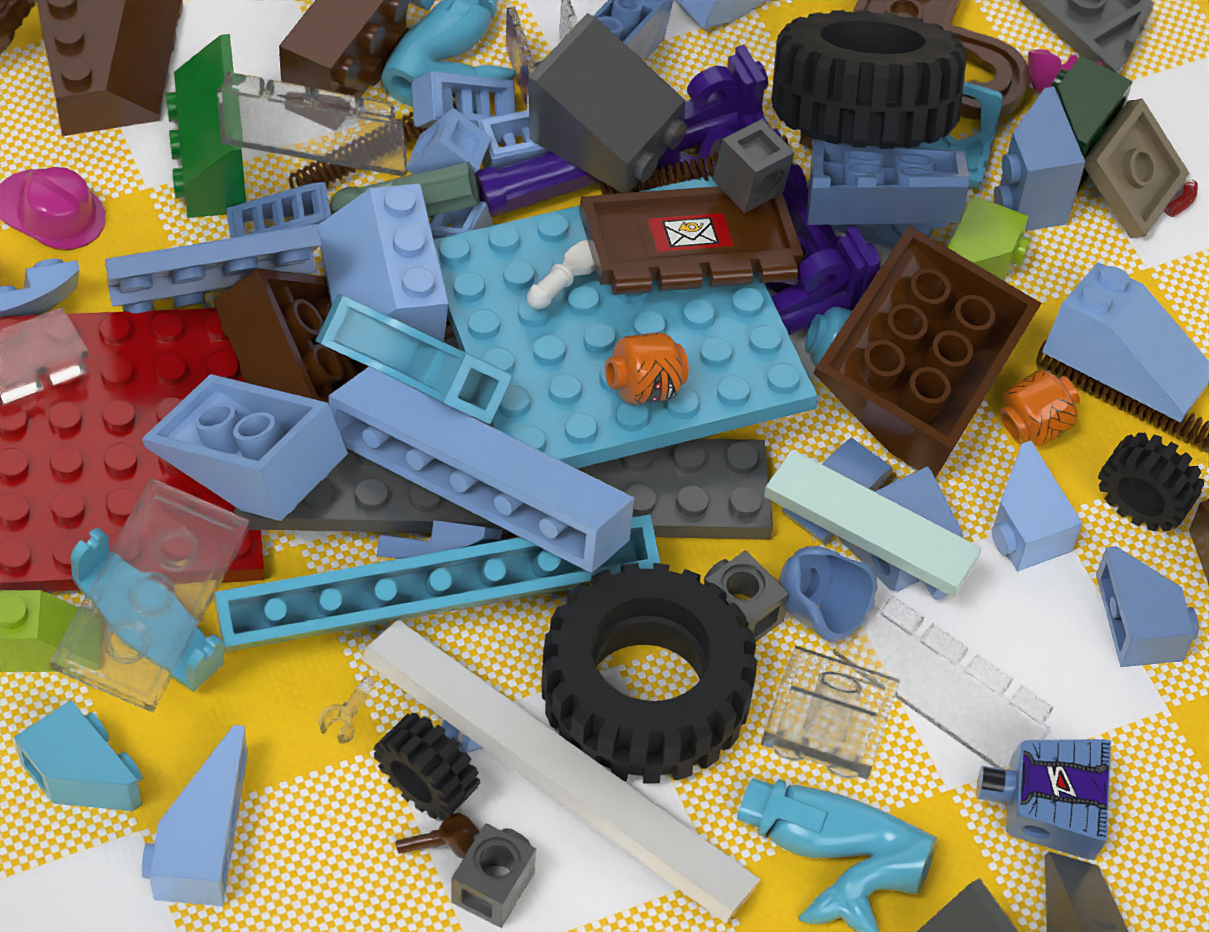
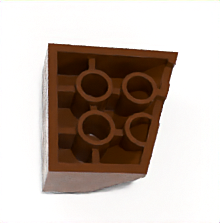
(274, 333)

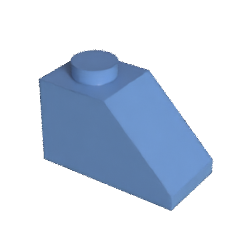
(1144, 611)

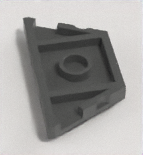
(1097, 28)

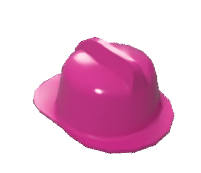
(52, 207)

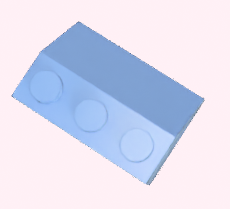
(386, 257)

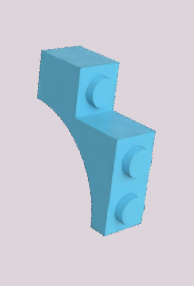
(414, 358)

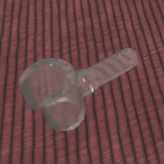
(346, 711)

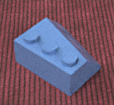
(886, 185)

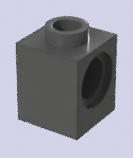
(753, 165)
(747, 577)
(488, 895)

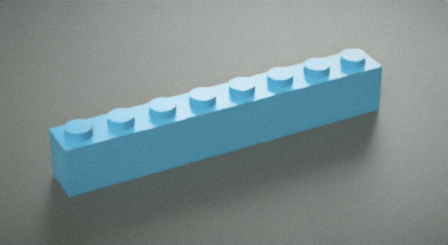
(410, 588)

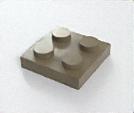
(1136, 168)

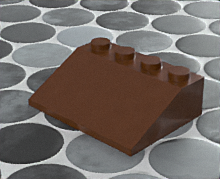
(924, 348)

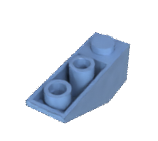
(637, 23)

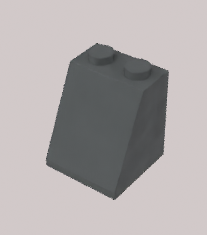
(603, 107)

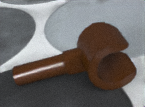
(454, 831)

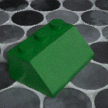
(210, 170)

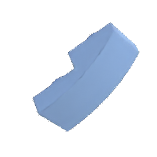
(44, 288)

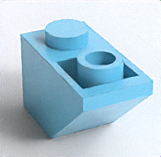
(75, 764)

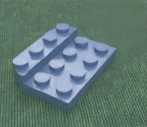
(206, 267)

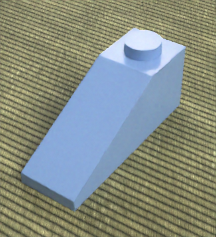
(199, 830)

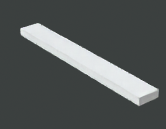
(561, 770)

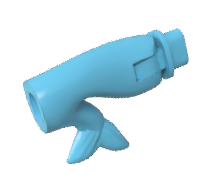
(443, 33)
(836, 826)

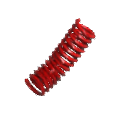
(1187, 192)

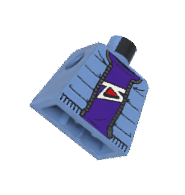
(1054, 793)

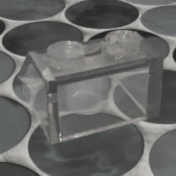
(830, 713)

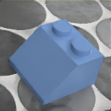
(1042, 165)

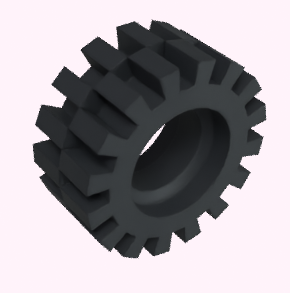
(1150, 481)
(426, 766)

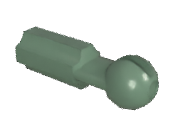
(442, 189)

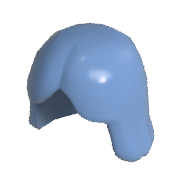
(836, 584)

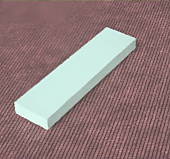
(873, 522)

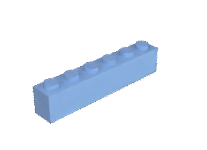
(482, 469)

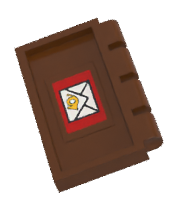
(686, 237)

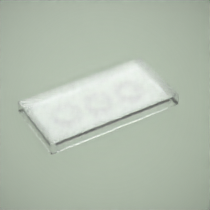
(150, 595)

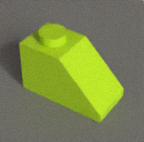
(991, 236)
(31, 629)

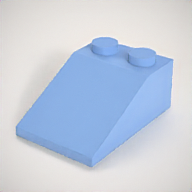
(1128, 342)
(250, 444)

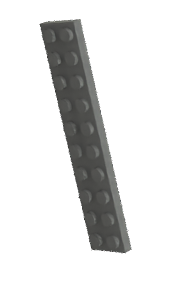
(687, 488)

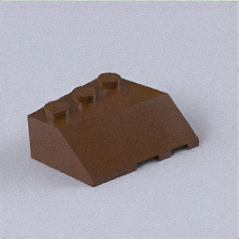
(108, 60)

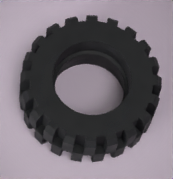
(868, 79)
(659, 611)

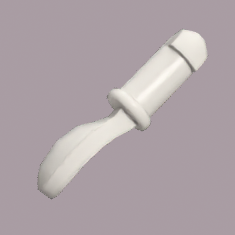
(576, 262)

